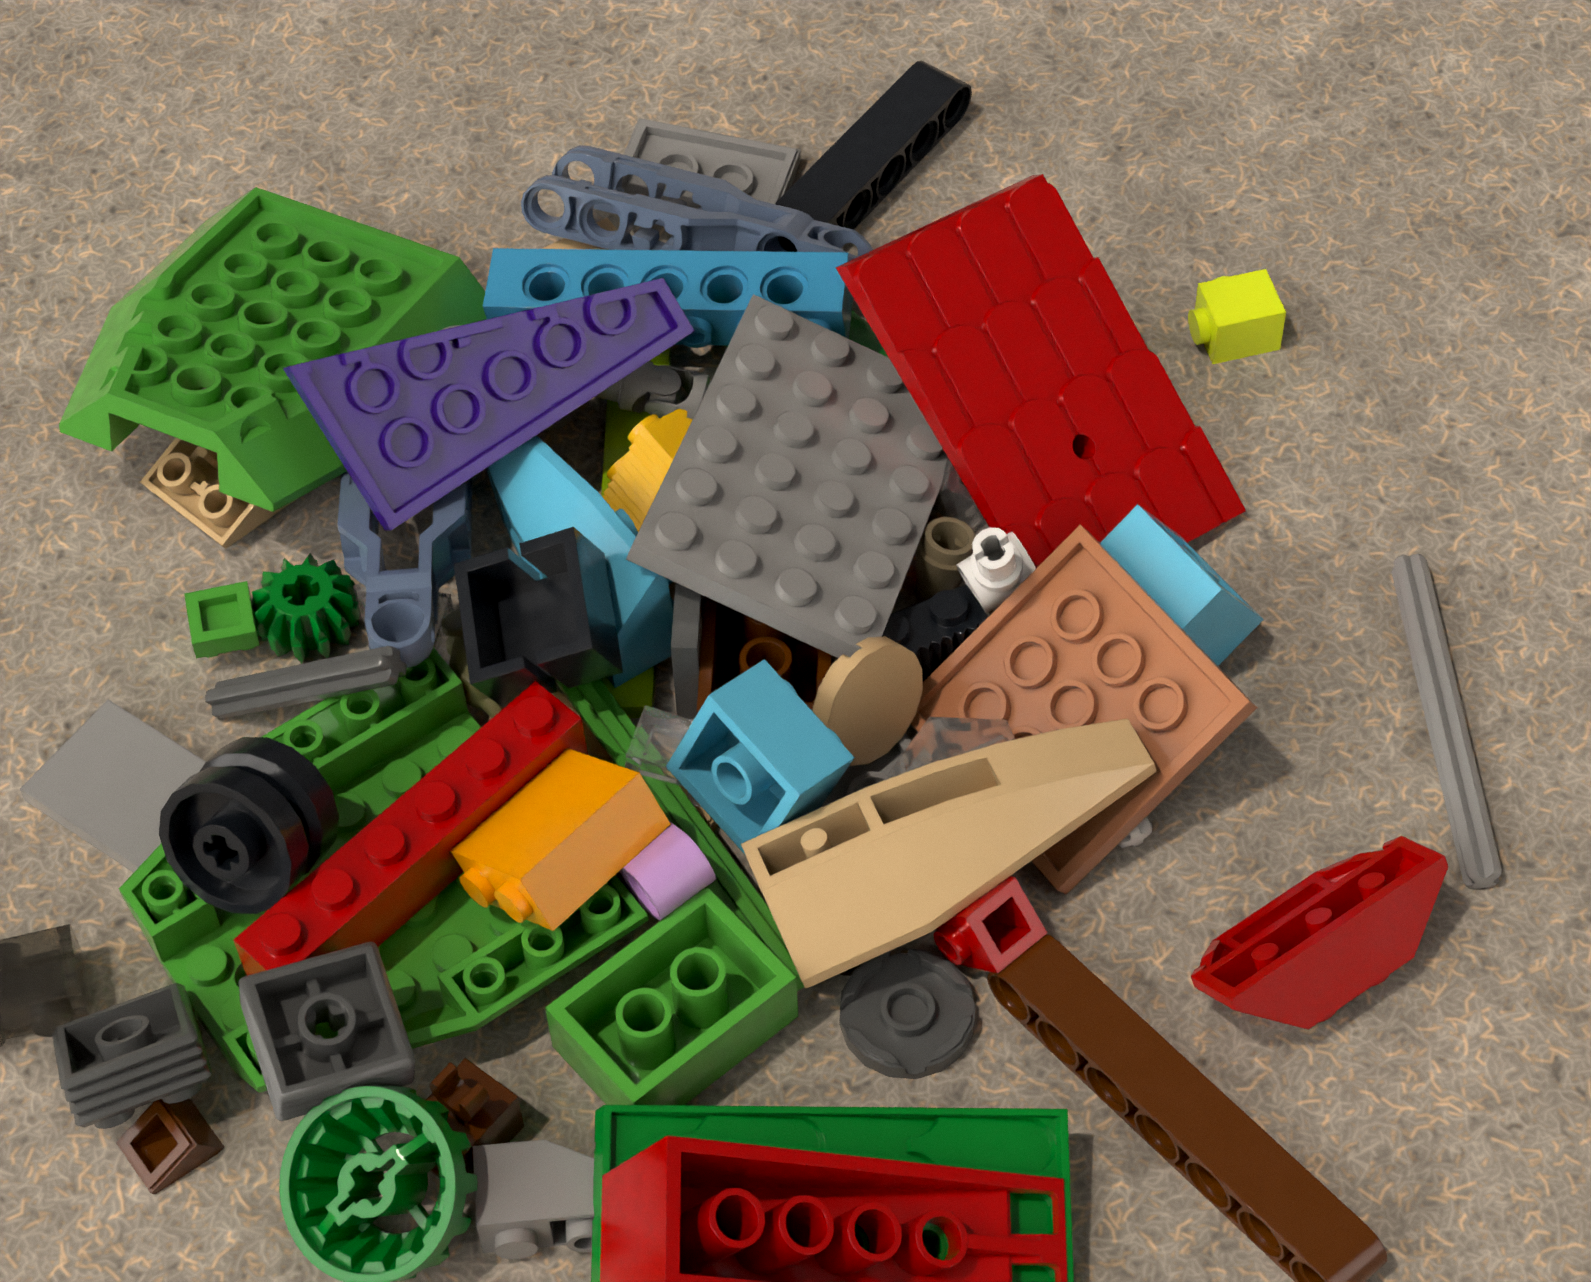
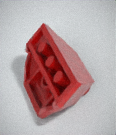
(1326, 936)

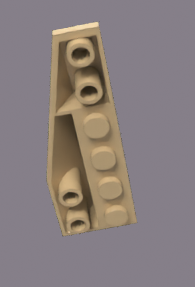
(933, 841)

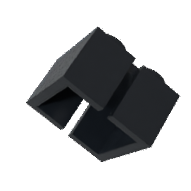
(535, 627)

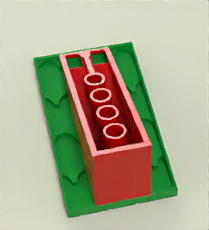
(831, 1194)

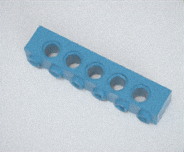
(707, 284)

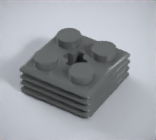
(355, 999)
(131, 1057)

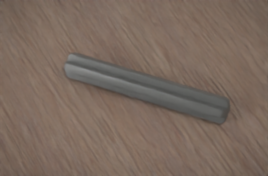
(306, 682)

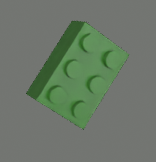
(674, 1007)

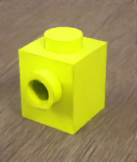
(1237, 316)

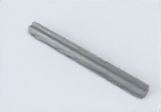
(1446, 723)

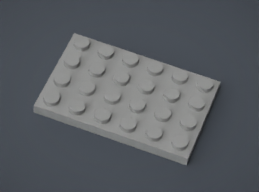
(797, 484)

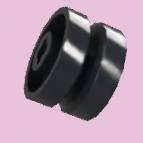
(249, 825)

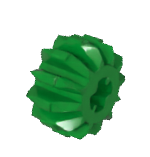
(305, 608)

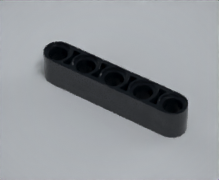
(879, 148)

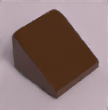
(168, 1143)

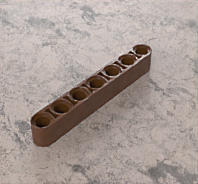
(1186, 1118)

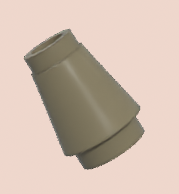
(940, 548)

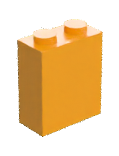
(559, 839)

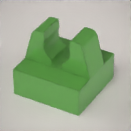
(221, 620)

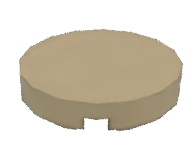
(870, 697)

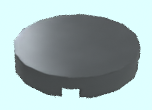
(907, 1037)

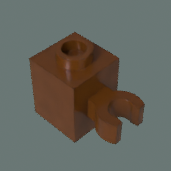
(476, 1107)

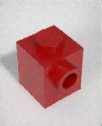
(991, 929)

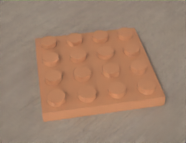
(1087, 650)

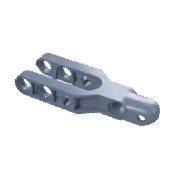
(722, 223)
(404, 602)

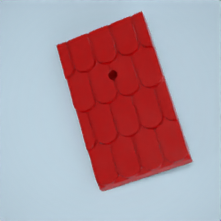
(1037, 374)

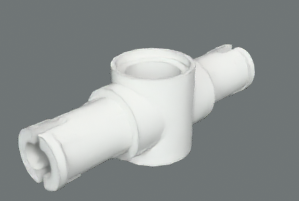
(995, 567)

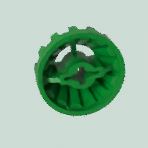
(335, 1188)

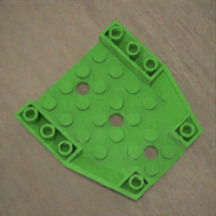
(207, 326)
(450, 961)

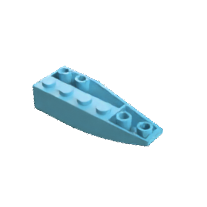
(546, 495)

